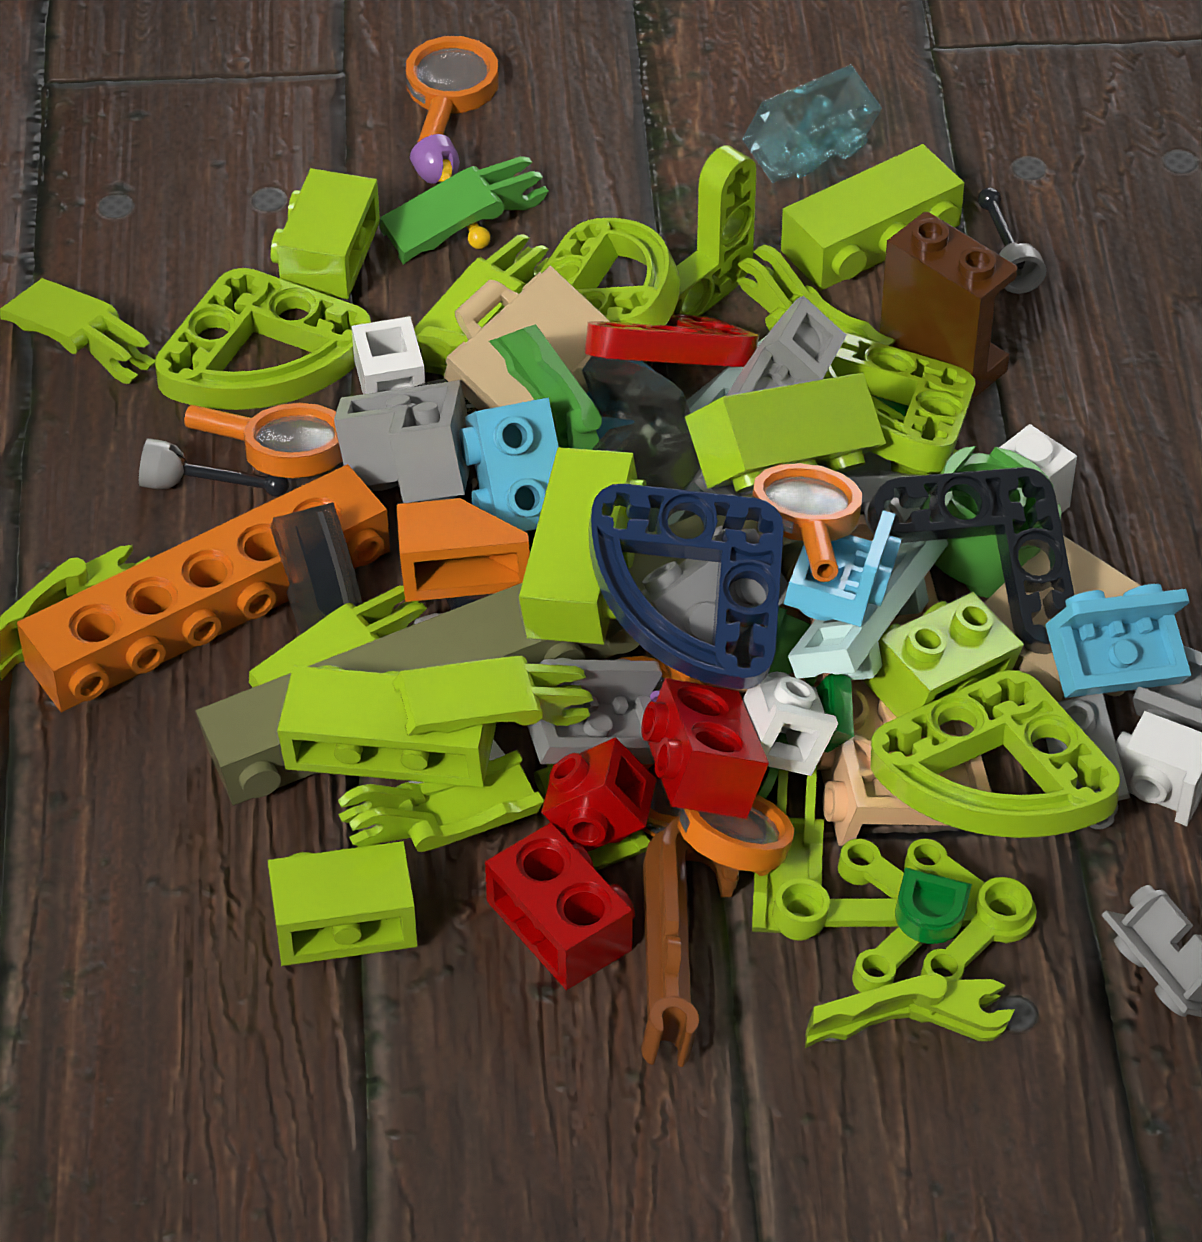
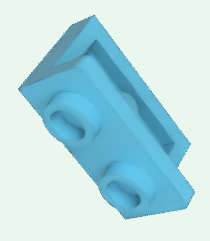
(860, 579)
(1119, 641)

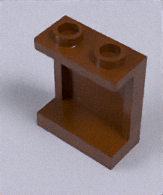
(943, 297)

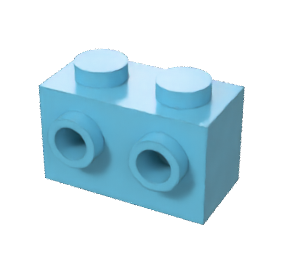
(511, 458)

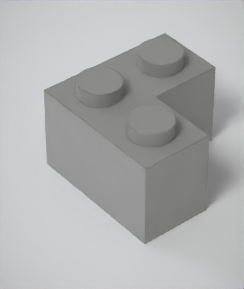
(406, 440)

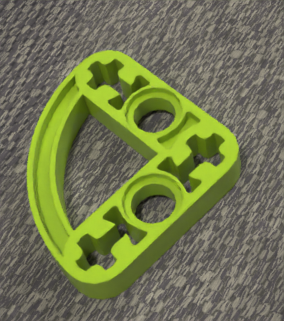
(592, 249)
(259, 303)
(931, 388)
(1016, 727)

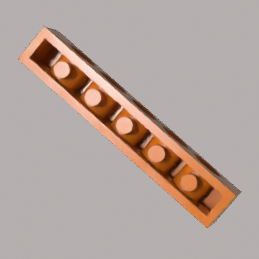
(186, 594)

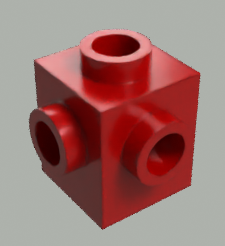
(599, 795)

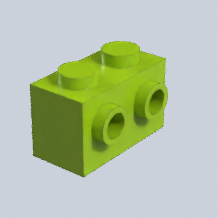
(327, 232)
(942, 653)
(342, 903)

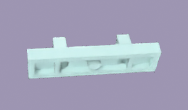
(855, 650)

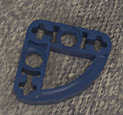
(735, 561)

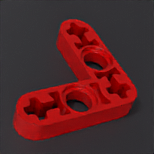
(683, 340)

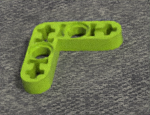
(723, 231)

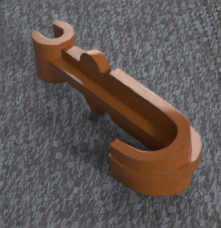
(666, 941)

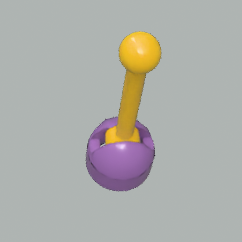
(436, 161)

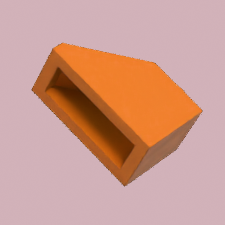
(457, 550)

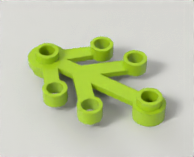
(981, 919)

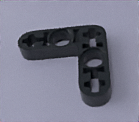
(996, 517)

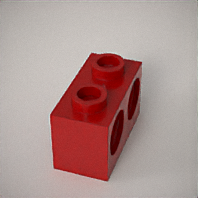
(704, 748)
(551, 911)

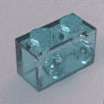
(812, 124)

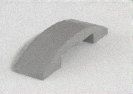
(792, 353)

